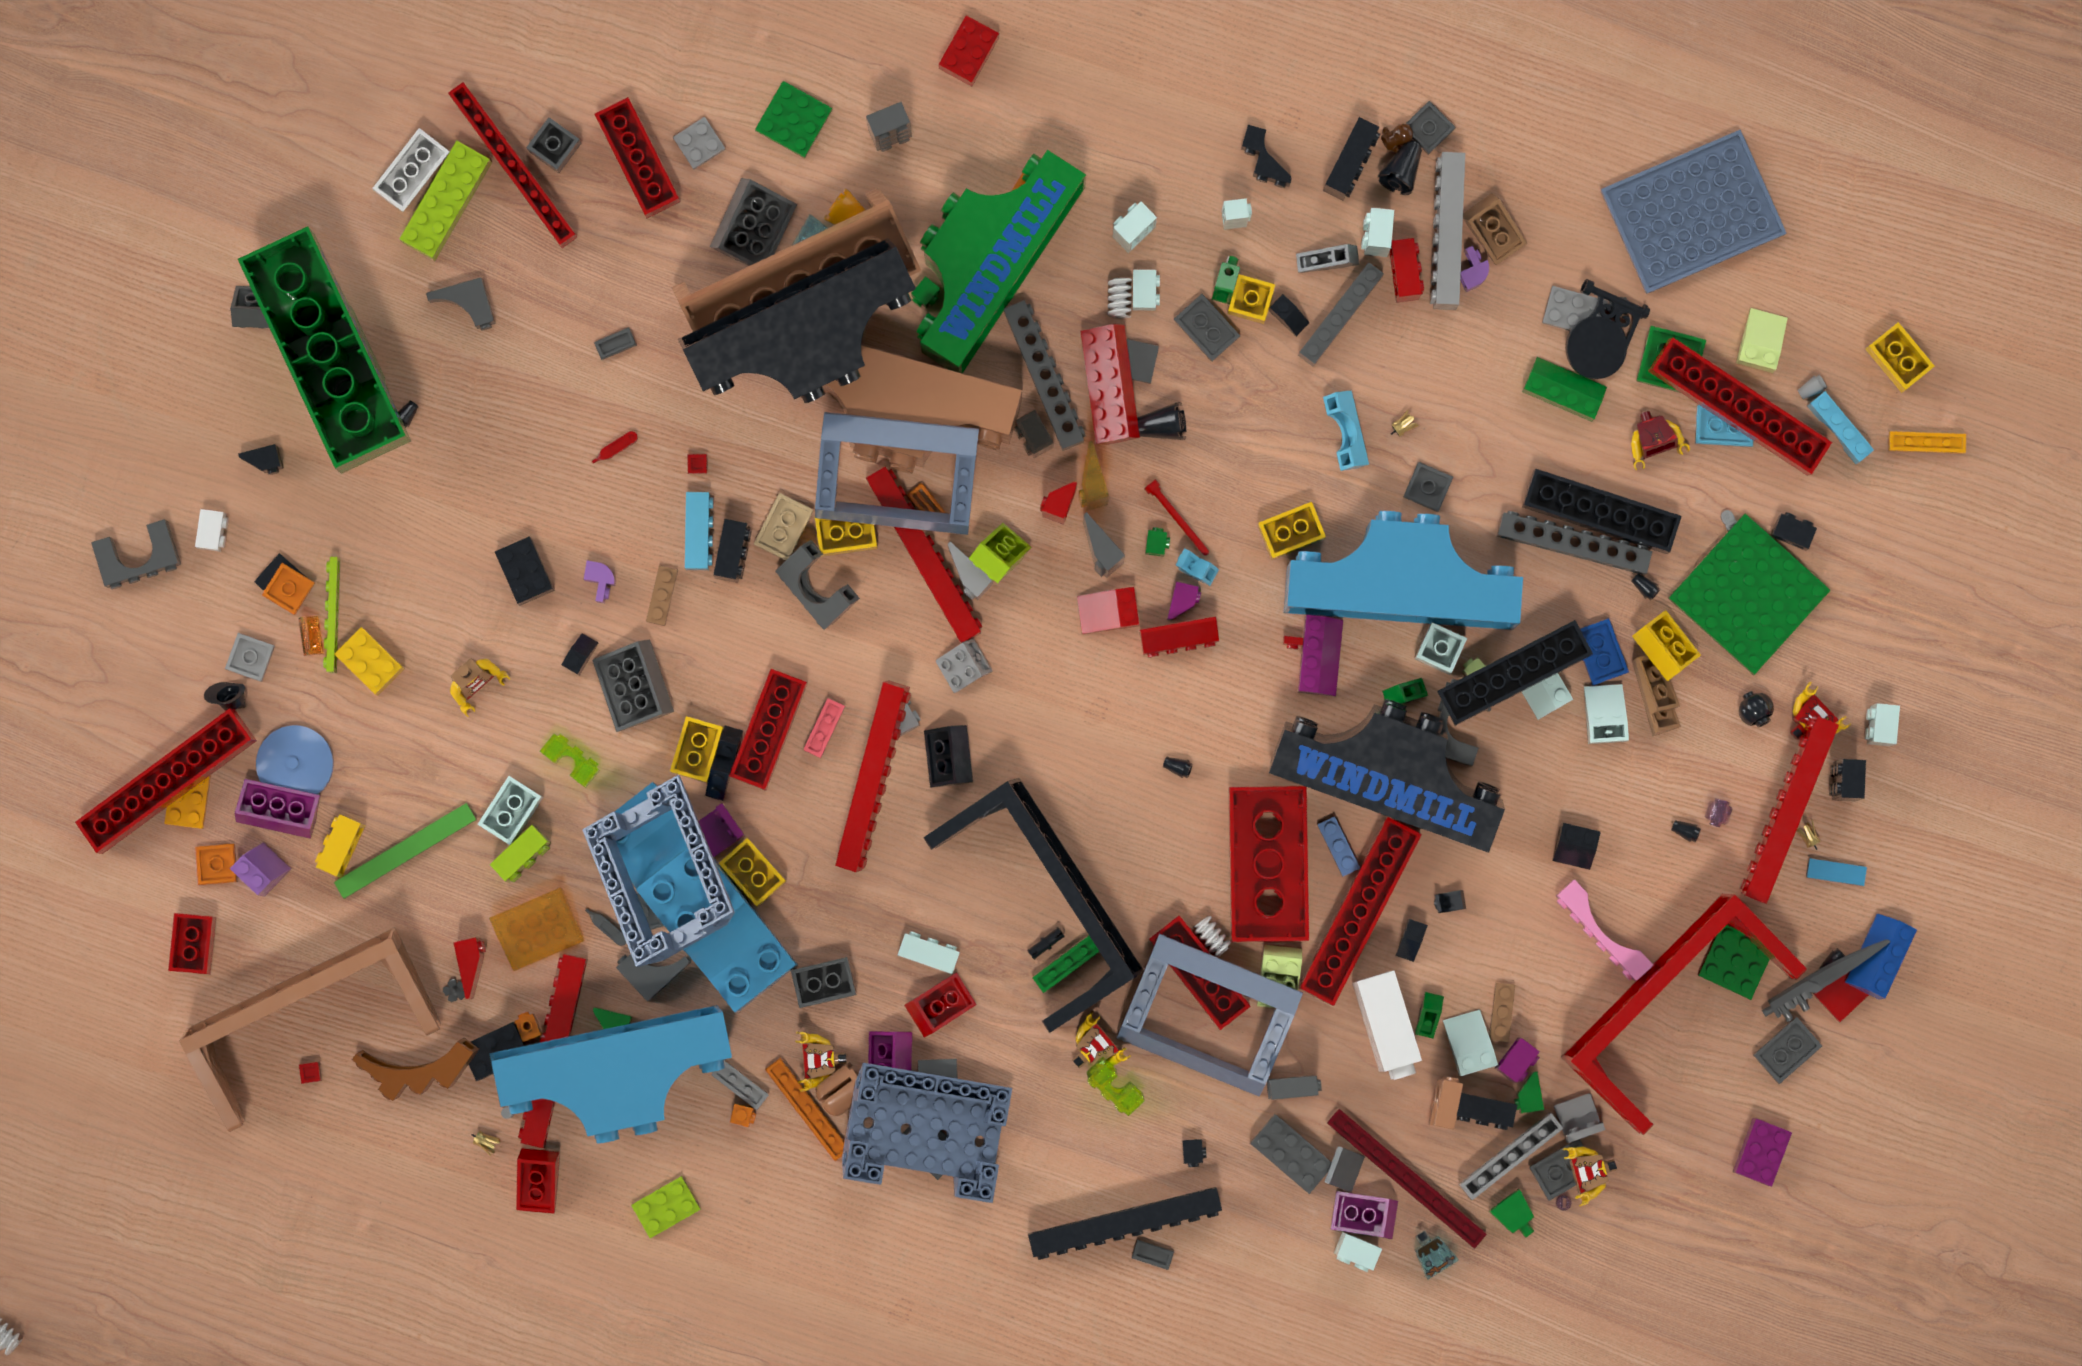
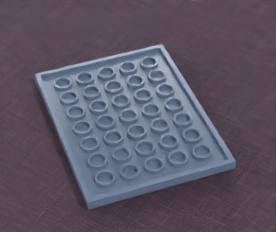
(1693, 211)

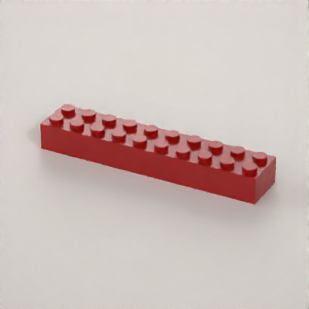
(1740, 406)
(165, 781)
(1789, 809)
(1360, 911)

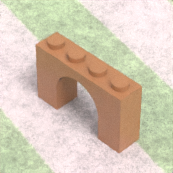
(1445, 1103)

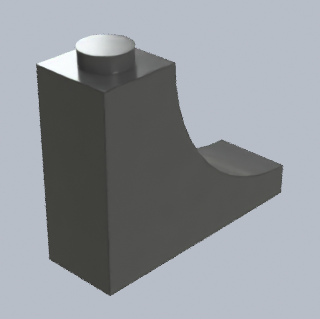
(470, 297)
(649, 979)

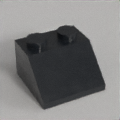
(1576, 846)

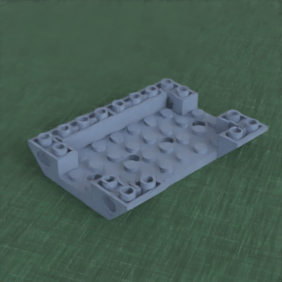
(927, 1106)

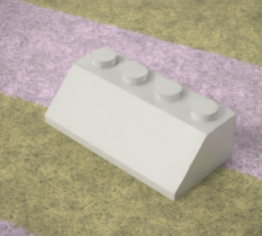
(410, 170)

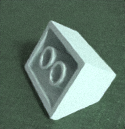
(1547, 696)

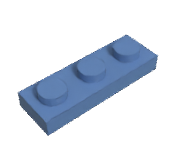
(1338, 846)

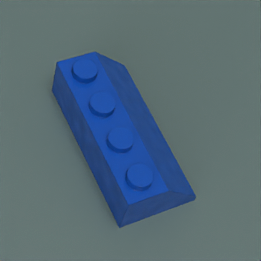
(1880, 970)

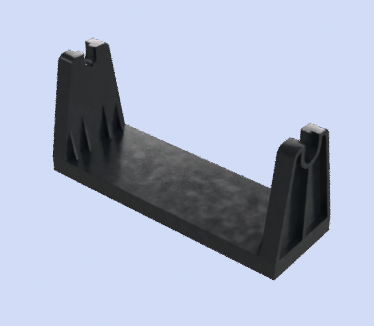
(1068, 879)

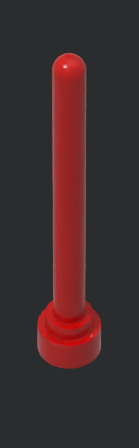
(1154, 489)

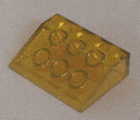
(1093, 486)
(537, 929)

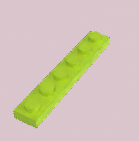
(332, 607)

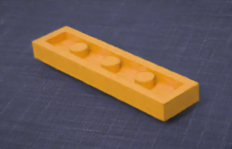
(1927, 442)

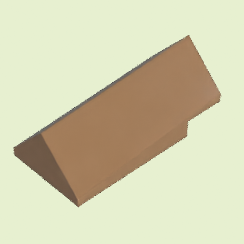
(1657, 696)

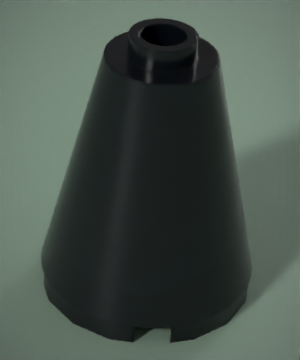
(1402, 169)
(1164, 423)

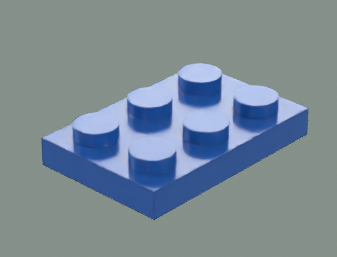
(1607, 657)

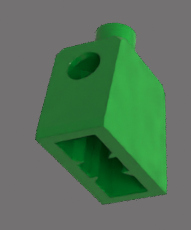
(1226, 280)
(1514, 1213)

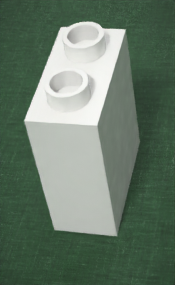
(1387, 1024)

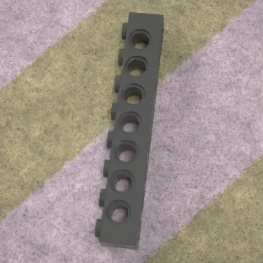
(1066, 439)
(1507, 531)

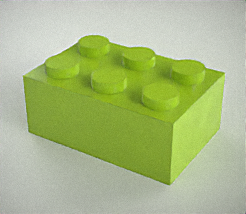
(1000, 553)
(521, 854)

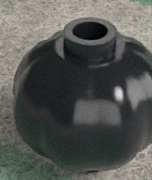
(1756, 709)

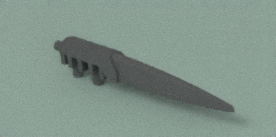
(1816, 981)

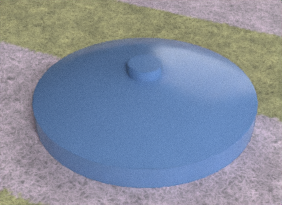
(295, 759)

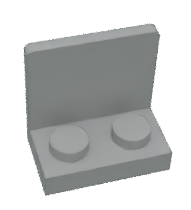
(963, 665)
(1578, 1118)

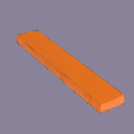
(806, 1108)

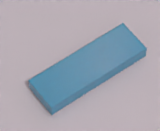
(1836, 872)

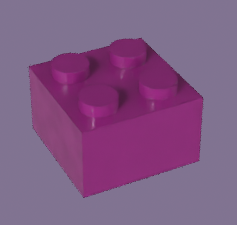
(1517, 1060)

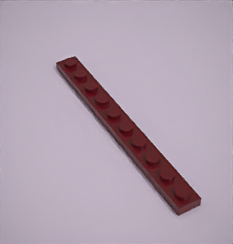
(1406, 1178)

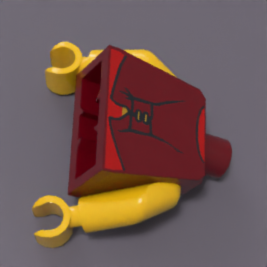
(1655, 437)

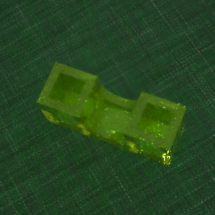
(584, 769)
(1126, 1098)

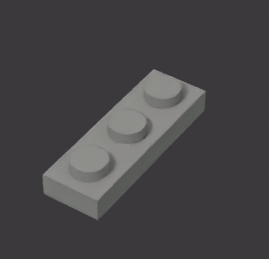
(741, 1085)

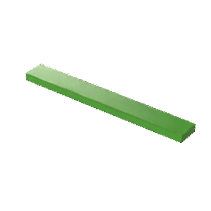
(405, 851)

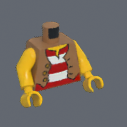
(471, 678)
(1095, 1044)
(818, 1059)
(1589, 1172)

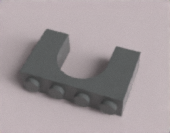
(163, 557)
(795, 575)
(1455, 749)
(1293, 1087)

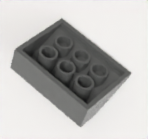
(753, 223)
(1105, 553)
(633, 685)

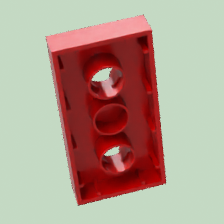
(1268, 864)

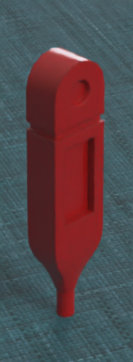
(617, 446)

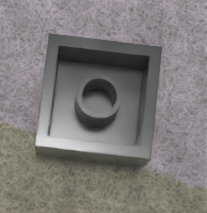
(553, 145)

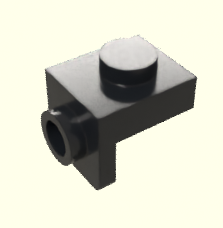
(1450, 901)

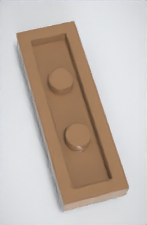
(662, 595)
(1502, 1012)

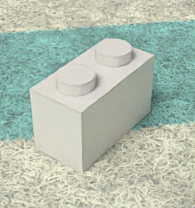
(211, 530)

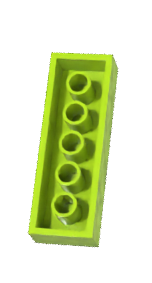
(445, 200)

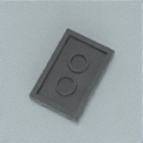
(1206, 327)
(1787, 1050)
(1555, 1172)

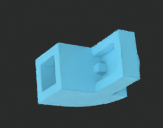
(1196, 567)

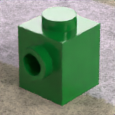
(925, 293)
(1157, 542)

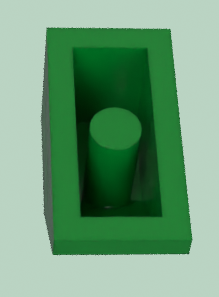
(1406, 692)
(1429, 1015)
(611, 1019)
(1529, 1096)

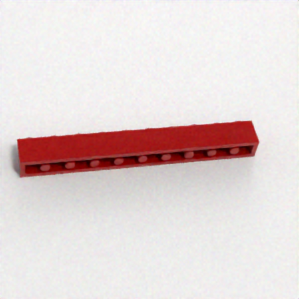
(512, 165)
(927, 560)
(872, 776)
(559, 1025)

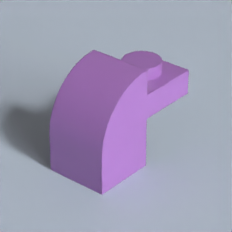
(1477, 273)
(600, 574)

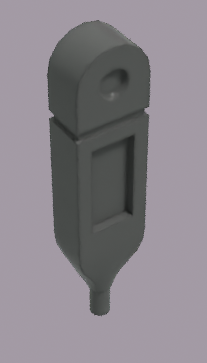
(607, 928)

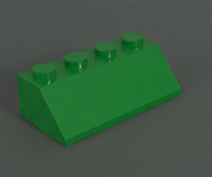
(1564, 389)

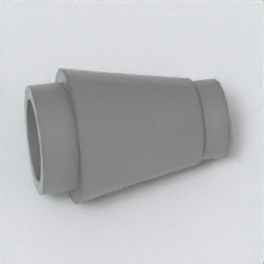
(1813, 387)

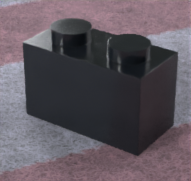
(1794, 531)

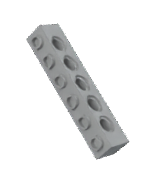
(1510, 1156)

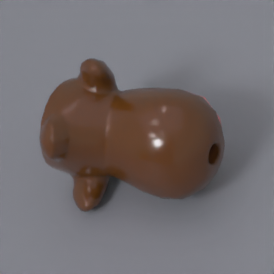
(1398, 136)

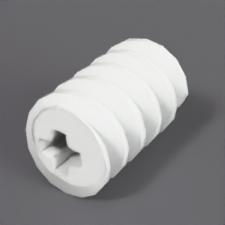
(1119, 297)
(1211, 936)
(8, 1340)

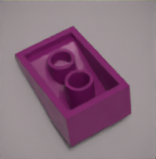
(1364, 1215)

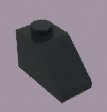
(1289, 315)
(265, 459)
(579, 654)
(1411, 940)

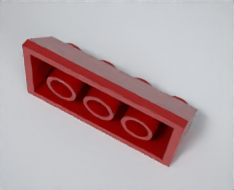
(1179, 636)

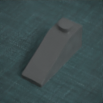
(1328, 258)

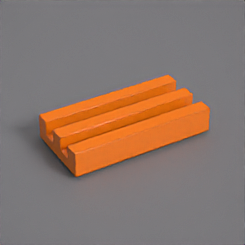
(915, 491)

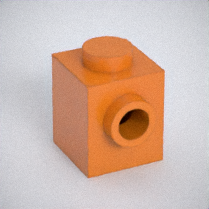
(528, 1026)
(742, 1115)

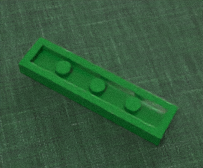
(1065, 964)

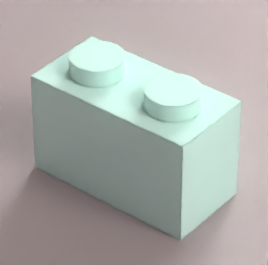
(1145, 290)

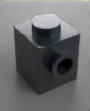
(1193, 1152)

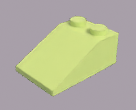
(1762, 340)

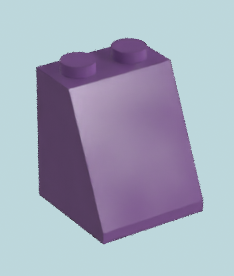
(260, 869)

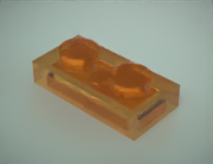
(311, 635)

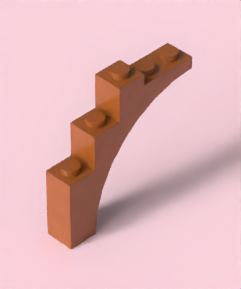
(418, 1078)

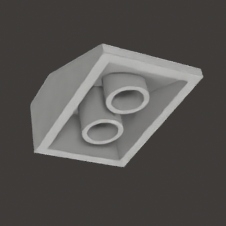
(972, 578)

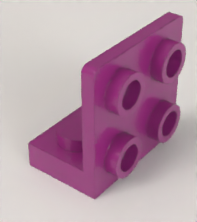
(720, 829)

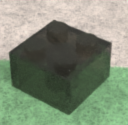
(1034, 434)

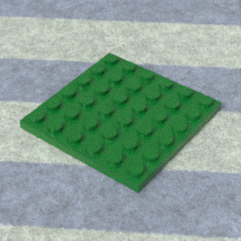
(1749, 594)

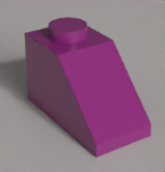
(1183, 599)

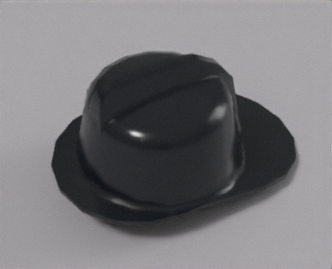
(226, 695)

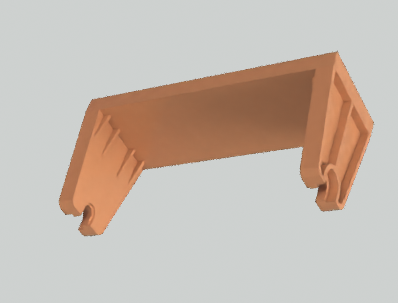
(797, 263)
(199, 1038)

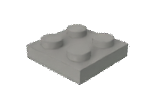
(699, 143)
(249, 657)

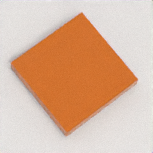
(288, 589)
(215, 864)

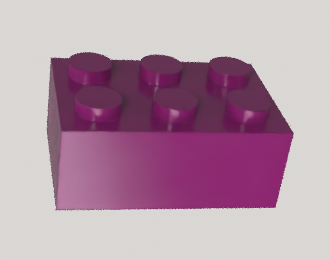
(1762, 1152)

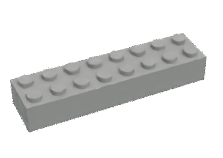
(1448, 233)

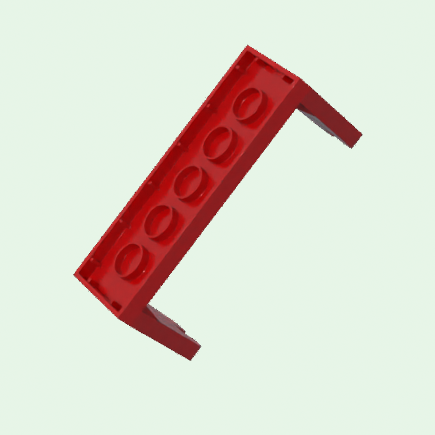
(1723, 911)

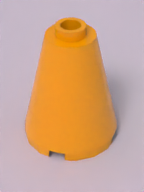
(844, 208)

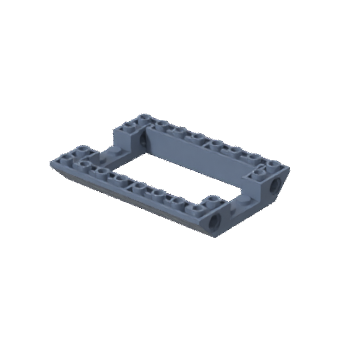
(897, 434)
(602, 843)
(1227, 975)

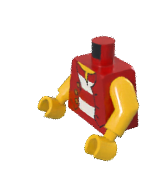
(1806, 706)

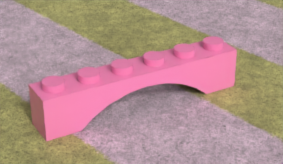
(1576, 901)

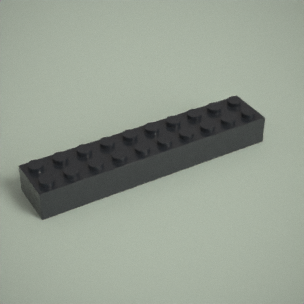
(1125, 1222)

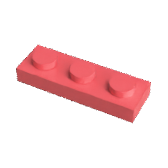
(824, 728)

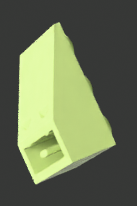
(1282, 966)

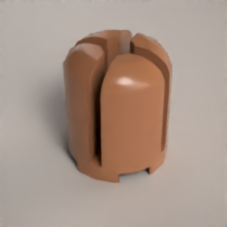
(837, 1090)

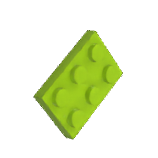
(665, 1207)

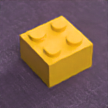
(1251, 299)

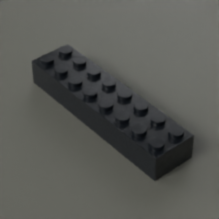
(1601, 511)
(1515, 673)

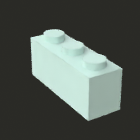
(1236, 213)
(929, 952)

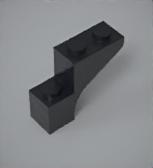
(1267, 167)
(723, 762)

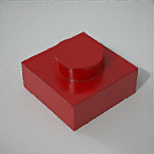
(697, 463)
(1292, 642)
(310, 1072)

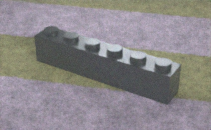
(1341, 314)

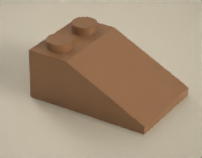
(1494, 228)

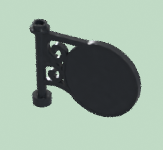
(1598, 344)

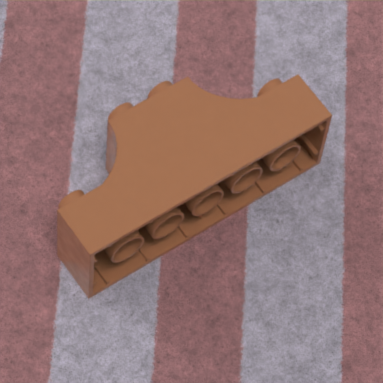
(925, 394)

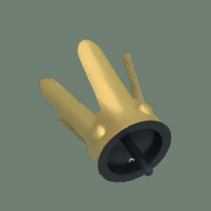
(1400, 426)
(1812, 838)
(484, 1142)

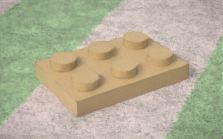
(783, 527)

